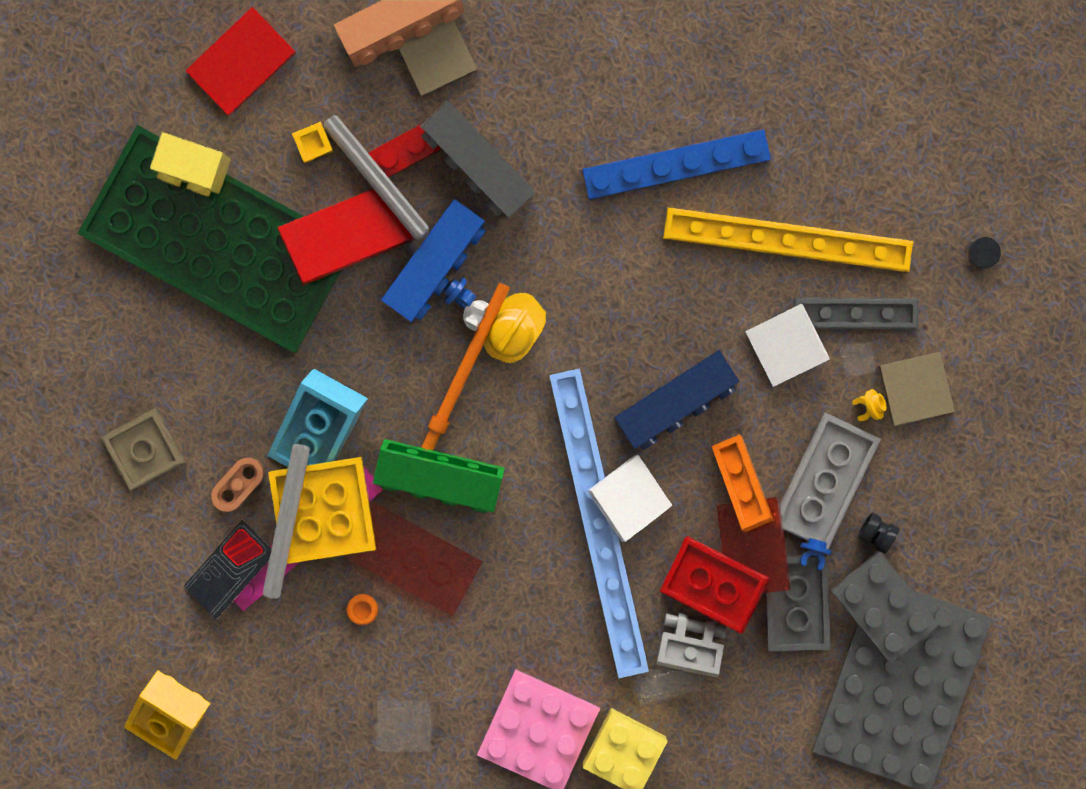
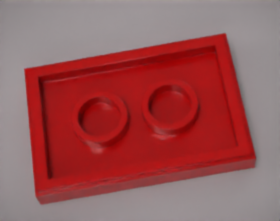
(240, 61)
(714, 584)

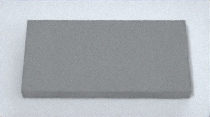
(826, 479)

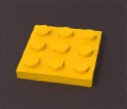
(331, 511)

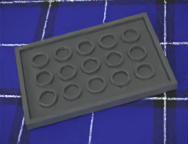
(903, 712)

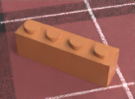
(390, 24)

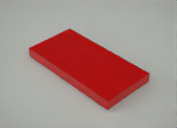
(342, 236)

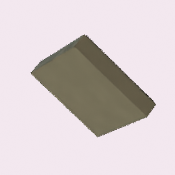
(437, 58)
(916, 388)
(142, 449)

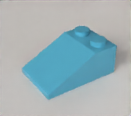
(318, 418)

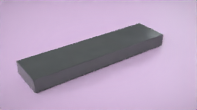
(861, 312)

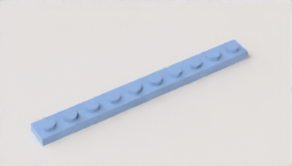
(601, 537)

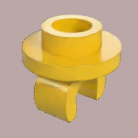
(874, 404)

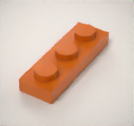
(742, 483)

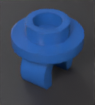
(456, 291)
(815, 548)

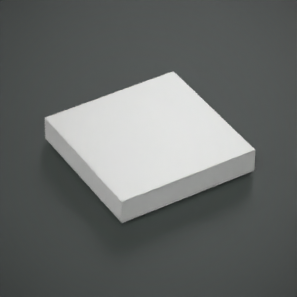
(787, 345)
(629, 498)

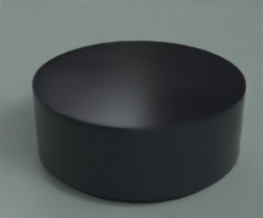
(984, 252)

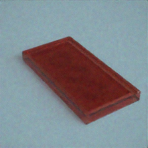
(418, 560)

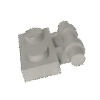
(690, 653)

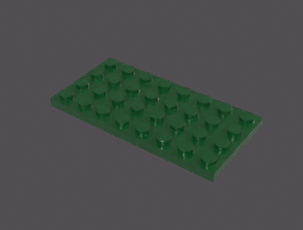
(209, 247)

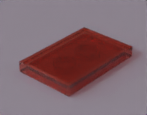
(758, 548)

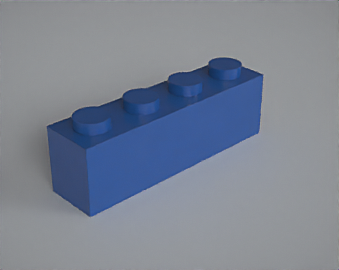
(433, 262)

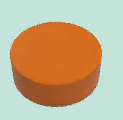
(362, 609)

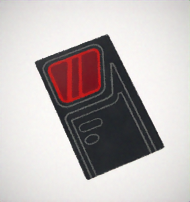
(229, 569)

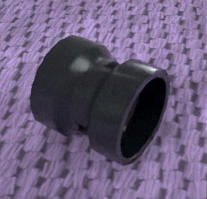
(878, 533)

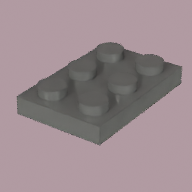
(884, 607)
(800, 616)

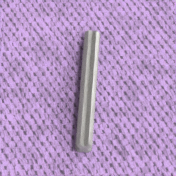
(376, 177)
(286, 521)

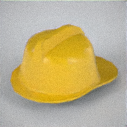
(515, 328)

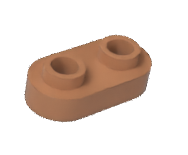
(238, 484)

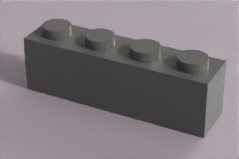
(476, 159)

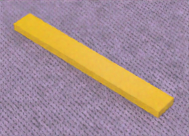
(788, 240)

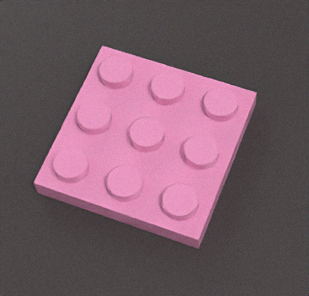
(538, 731)

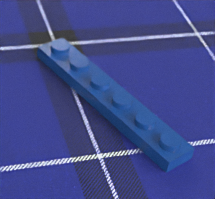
(676, 164)

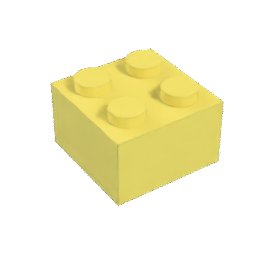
(190, 163)
(624, 751)

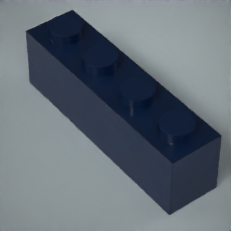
(677, 399)

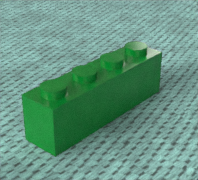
(438, 476)

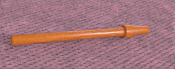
(439, 423)

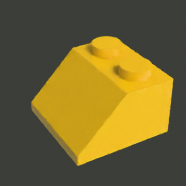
(166, 714)

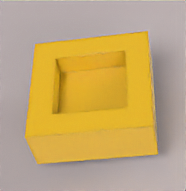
(312, 142)

